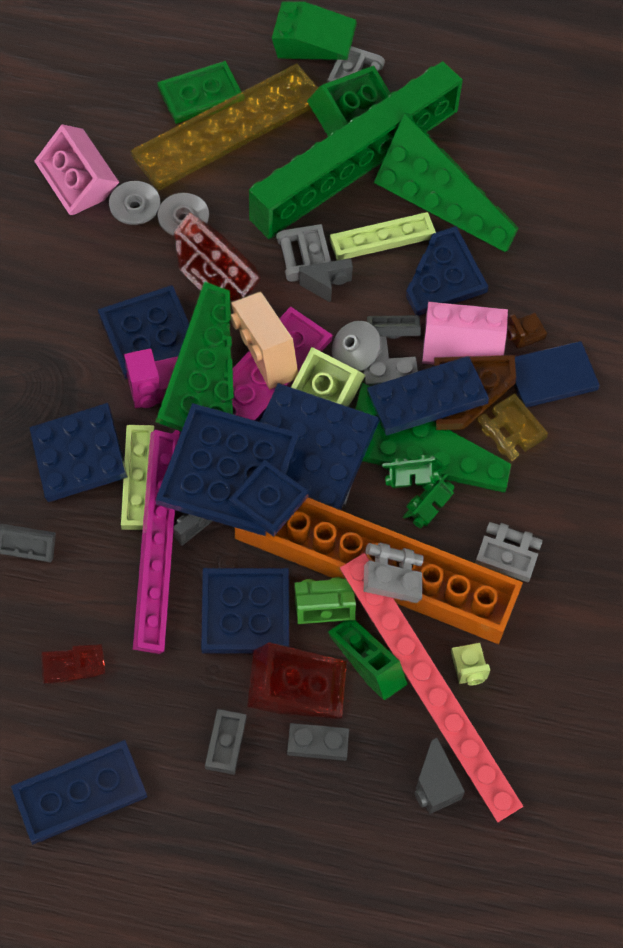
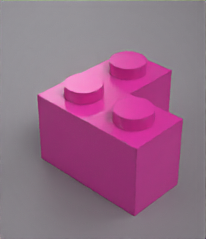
(148, 377)

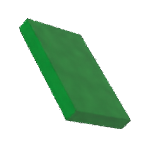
(198, 91)

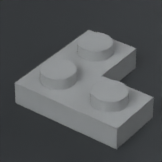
(388, 368)

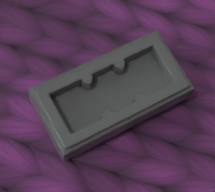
(396, 326)
(27, 542)

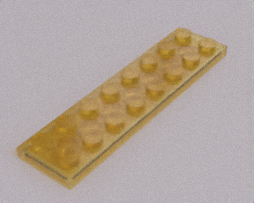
(225, 127)

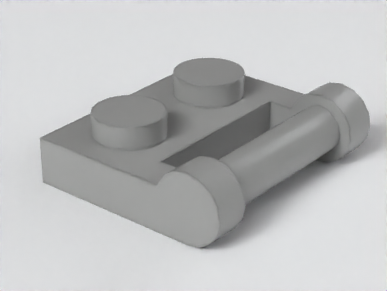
(355, 63)
(311, 245)

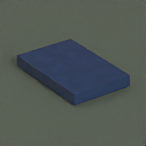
(554, 374)

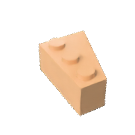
(266, 339)

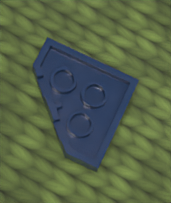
(445, 273)

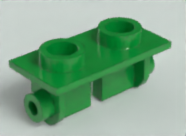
(423, 469)
(421, 506)

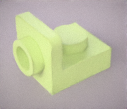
(470, 664)

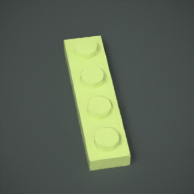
(382, 236)
(136, 467)

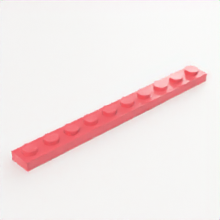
(435, 695)

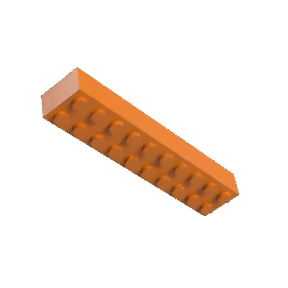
(451, 586)

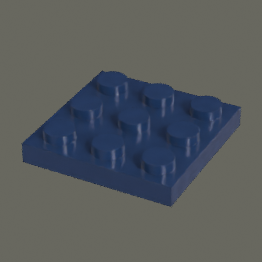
(146, 323)
(78, 452)
(244, 609)

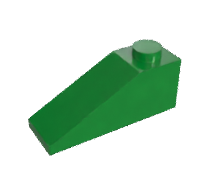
(369, 658)

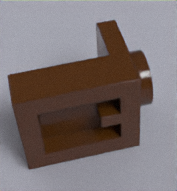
(525, 330)

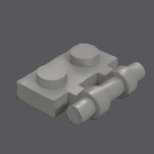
(507, 558)
(391, 580)

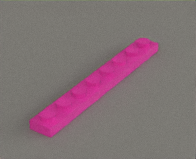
(155, 551)

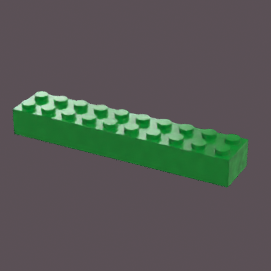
(350, 150)

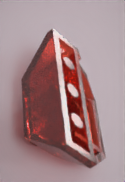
(211, 258)

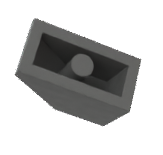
(437, 782)

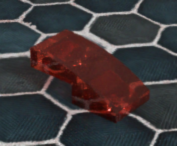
(72, 664)

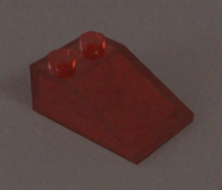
(296, 682)

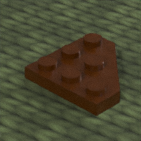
(497, 377)

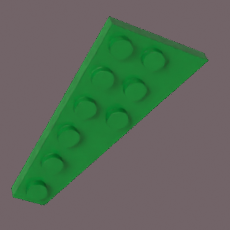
(436, 183)
(204, 362)
(461, 458)

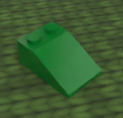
(312, 32)
(347, 97)

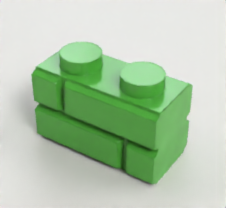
(324, 601)

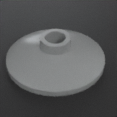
(134, 195)
(177, 207)
(365, 348)

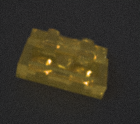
(519, 423)

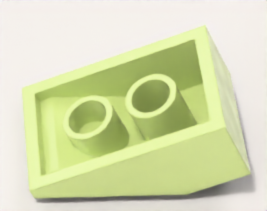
(328, 378)

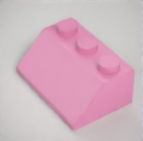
(75, 170)
(463, 331)

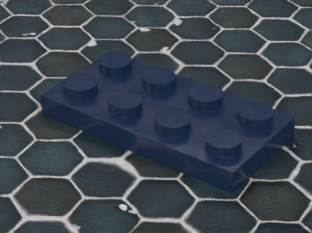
(427, 395)
(78, 792)

